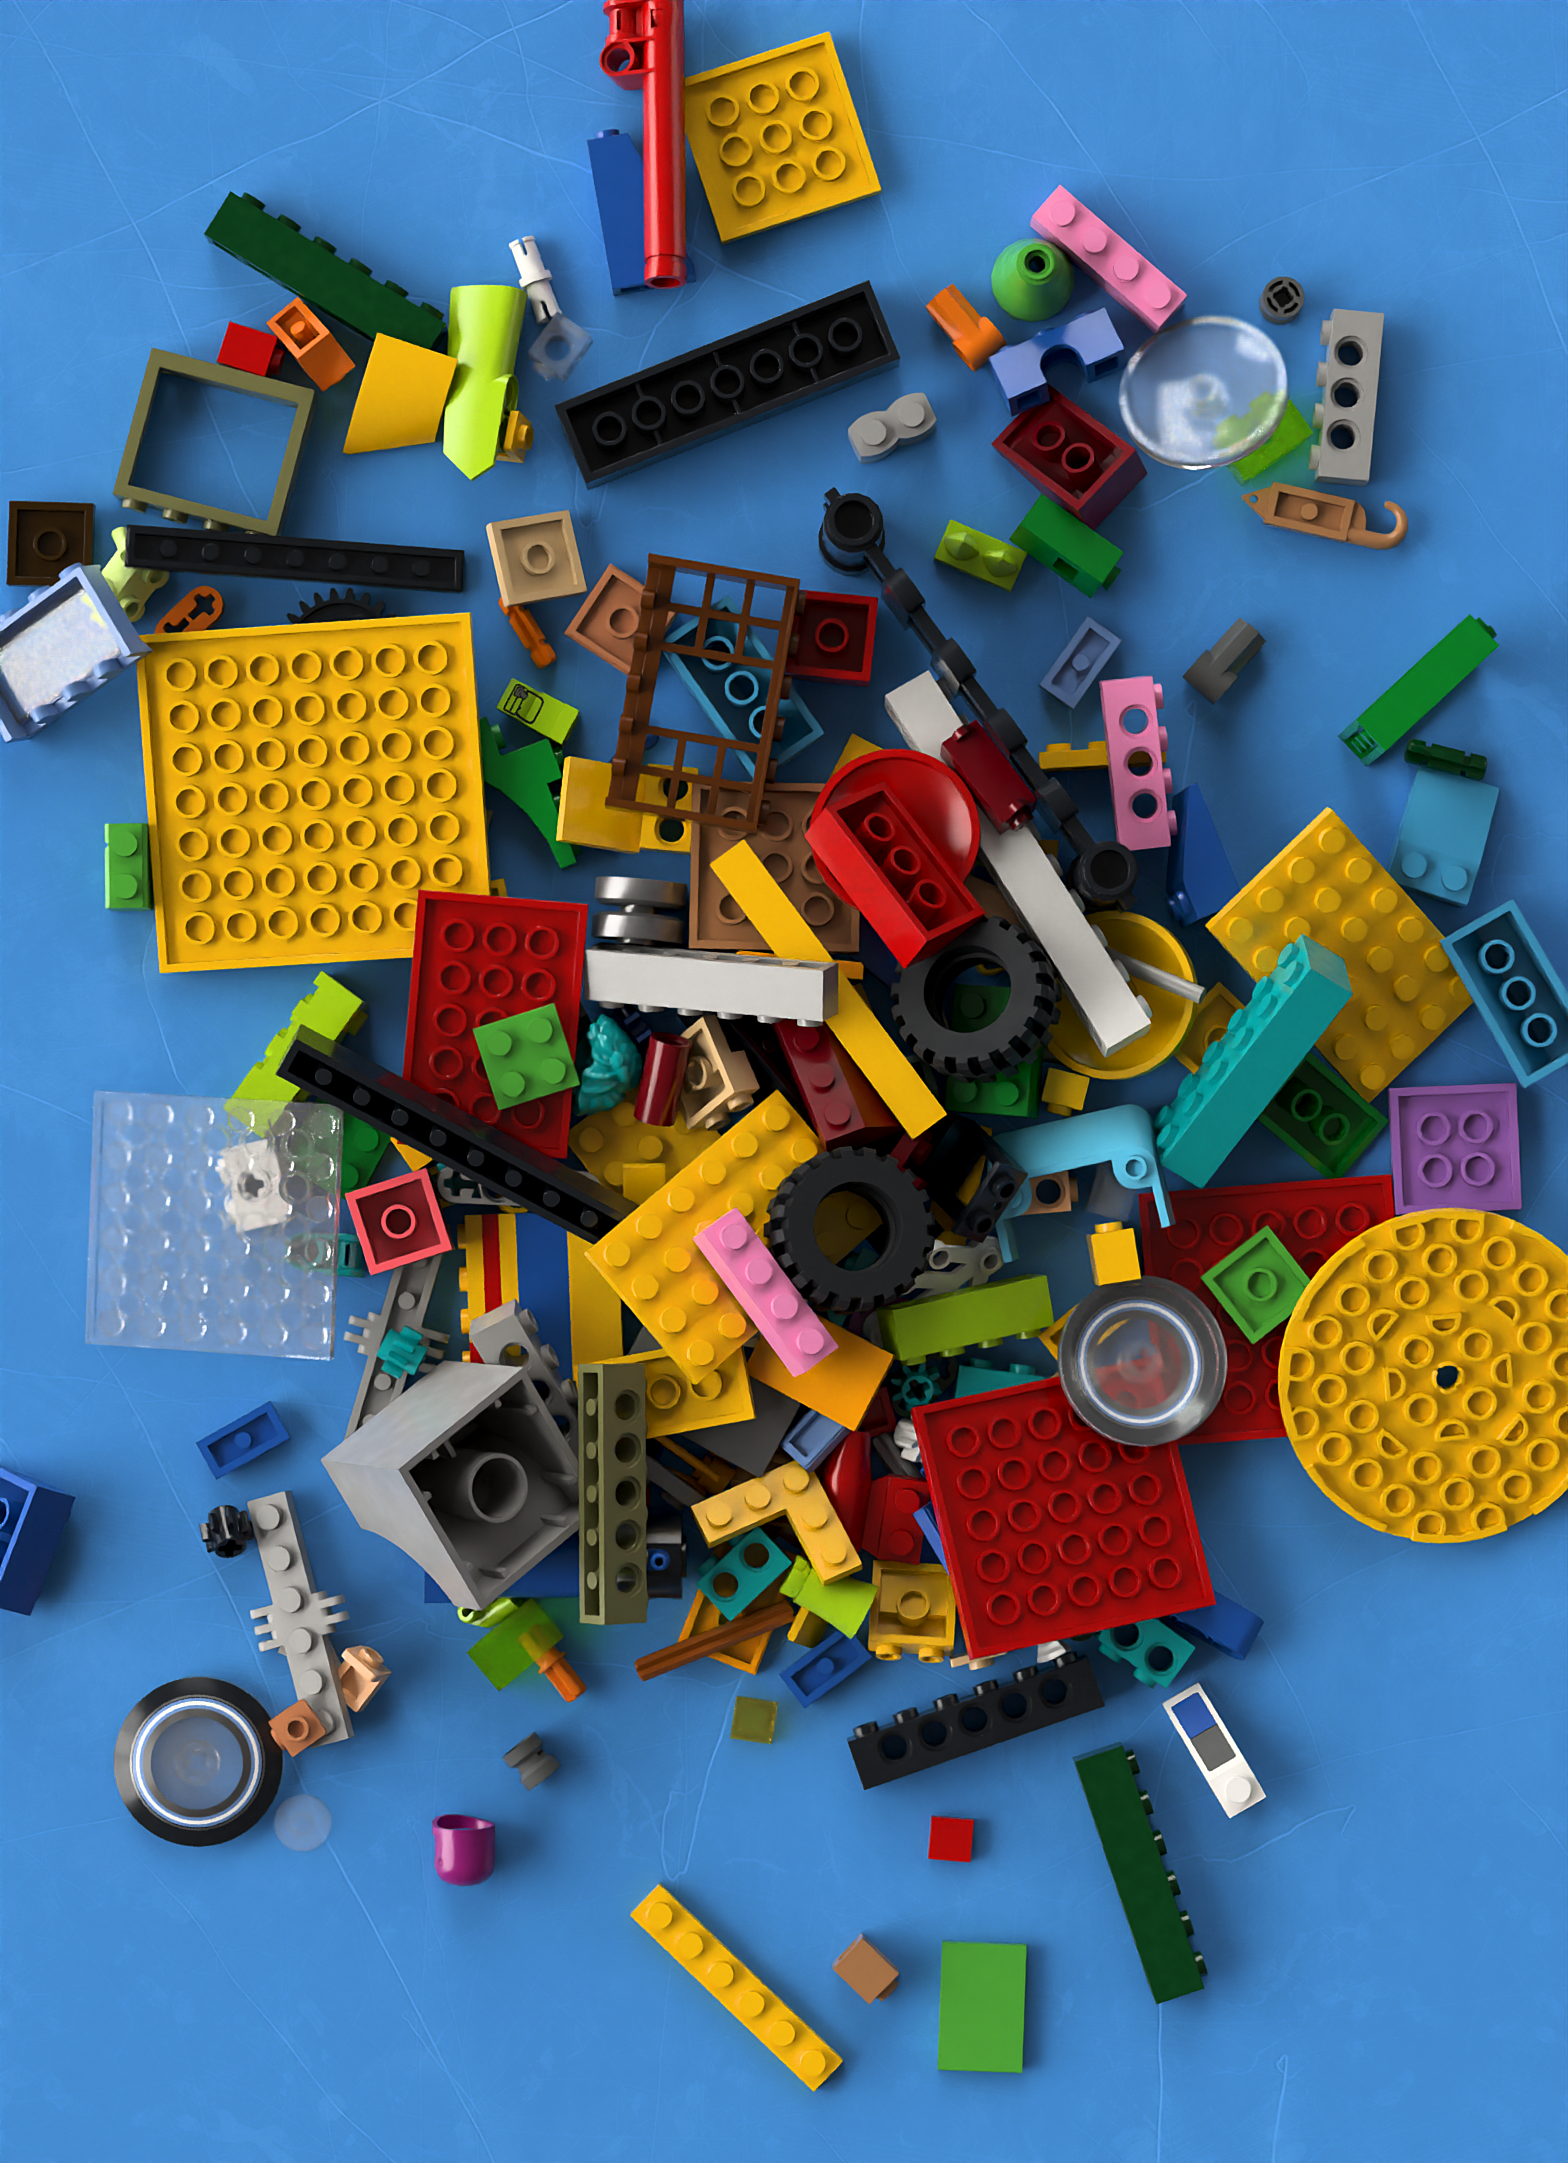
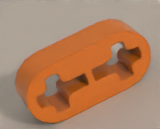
(188, 606)

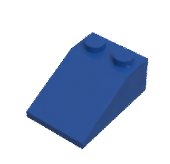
(1198, 867)

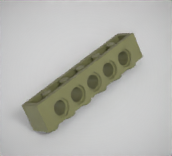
(600, 1476)

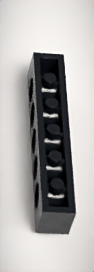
(1079, 1698)

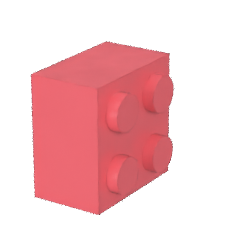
(399, 1221)

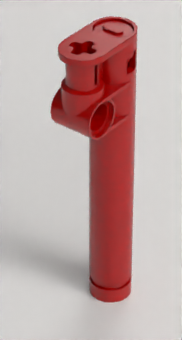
(654, 41)

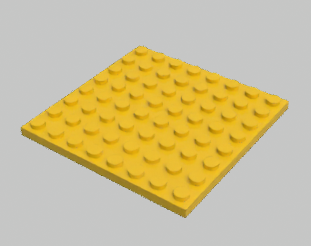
(309, 787)

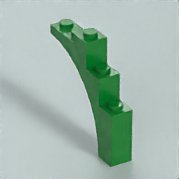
(525, 780)

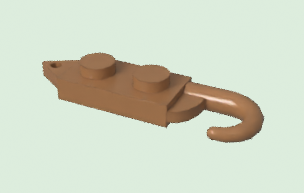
(1323, 516)

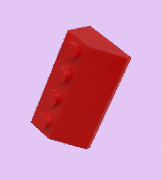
(893, 873)

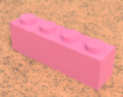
(1108, 259)
(765, 1292)

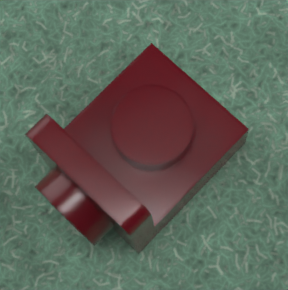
(913, 1152)

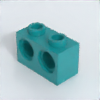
(750, 1579)
(1149, 1635)

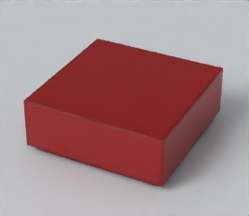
(950, 1838)

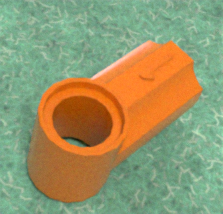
(972, 335)

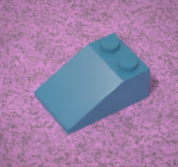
(1442, 836)

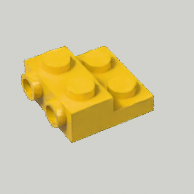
(912, 1611)

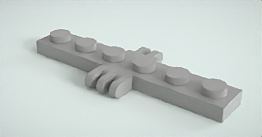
(404, 1305)
(299, 1614)

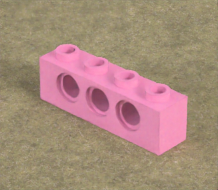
(1117, 699)

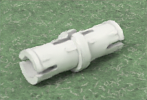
(535, 279)

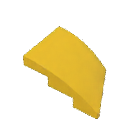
(400, 397)

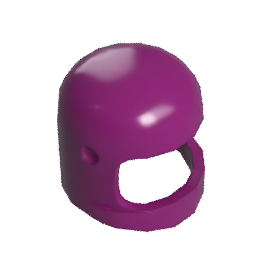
(463, 1855)

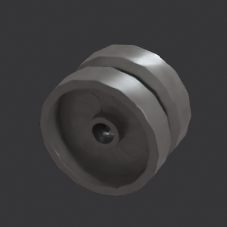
(639, 916)

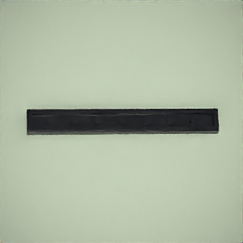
(293, 559)

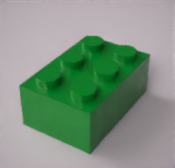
(1014, 1096)

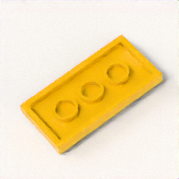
(680, 1406)

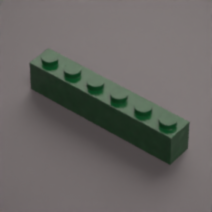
(319, 276)
(1138, 1872)

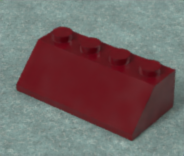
(833, 1088)

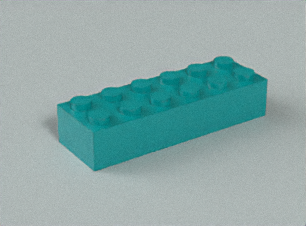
(1251, 1060)

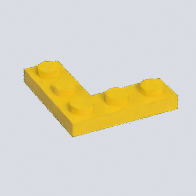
(781, 1492)

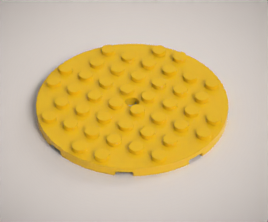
(1366, 1362)

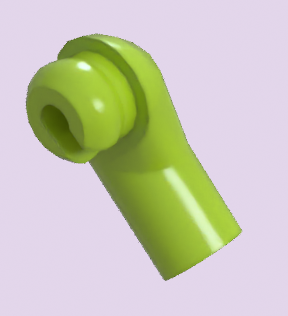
(491, 1614)

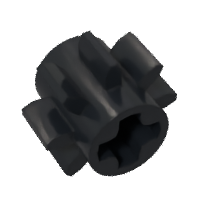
(227, 1531)

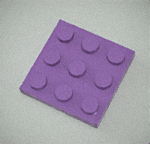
(1455, 1147)

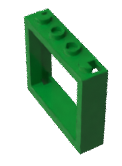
(1419, 689)

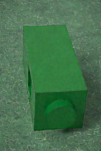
(1067, 547)

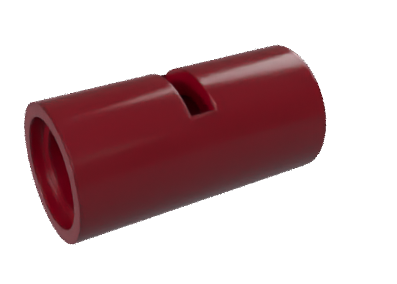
(662, 1079)

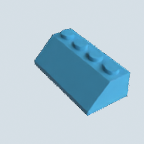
(736, 693)
(1513, 990)

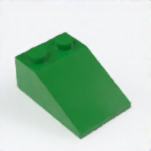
(1322, 1118)

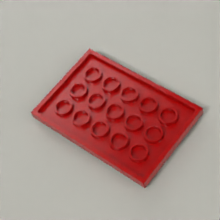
(483, 964)

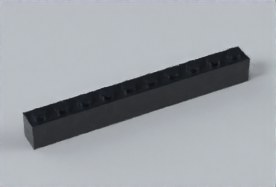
(452, 1136)

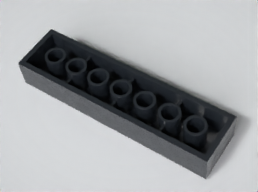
(728, 385)

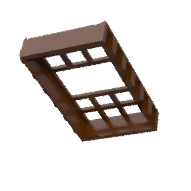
(642, 682)

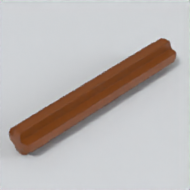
(714, 1640)

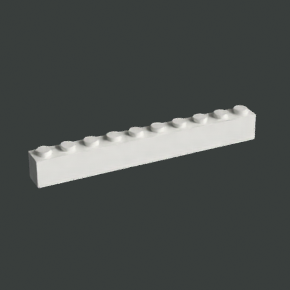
(1034, 887)

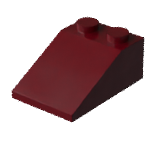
(1071, 458)

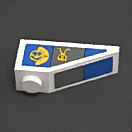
(1214, 1750)

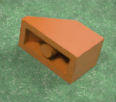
(311, 344)

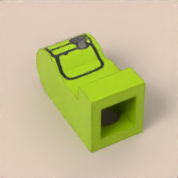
(538, 712)

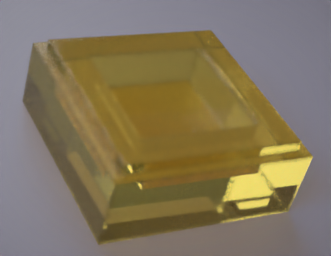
(753, 1719)

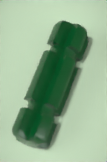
(1445, 759)

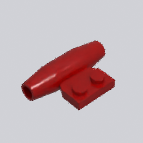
(877, 1510)

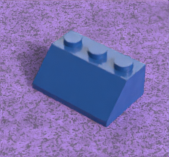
(29, 1533)

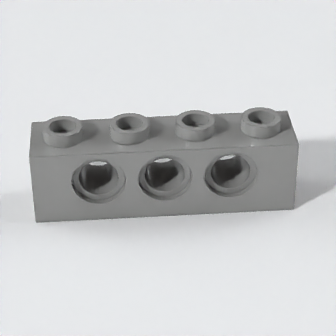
(1364, 333)
(513, 1326)

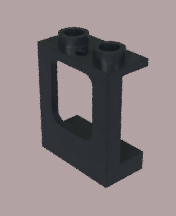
(955, 1151)

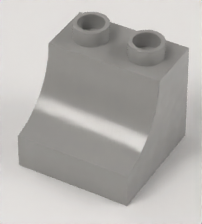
(463, 1478)

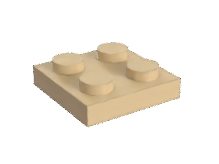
(536, 558)

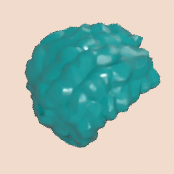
(605, 1066)

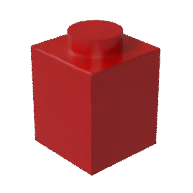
(251, 351)

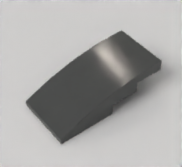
(746, 1442)

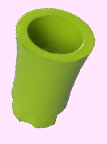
(839, 1603)

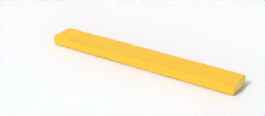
(855, 1023)

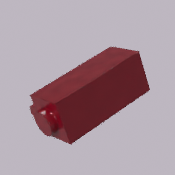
(989, 778)

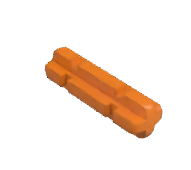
(529, 634)

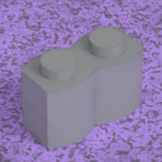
(903, 424)

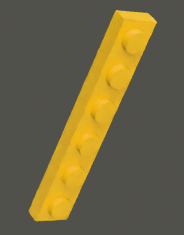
(736, 1987)

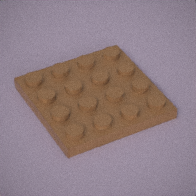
(715, 916)

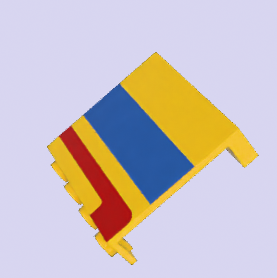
(548, 1274)

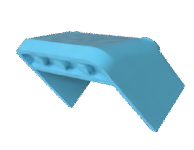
(1113, 1134)

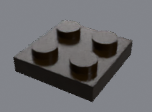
(47, 540)

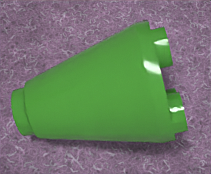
(1030, 294)

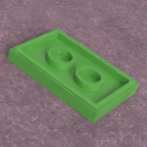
(982, 2006)

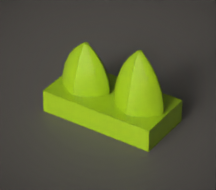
(980, 555)

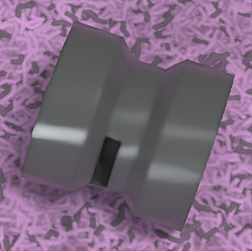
(1280, 309)
(531, 1761)

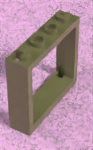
(230, 379)

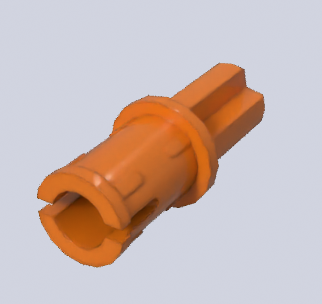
(561, 1674)

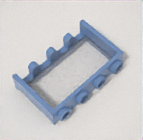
(62, 650)

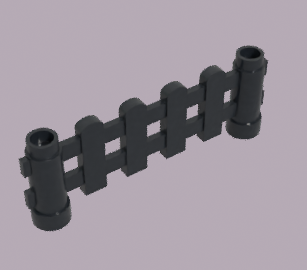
(853, 544)

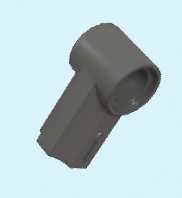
(1219, 667)

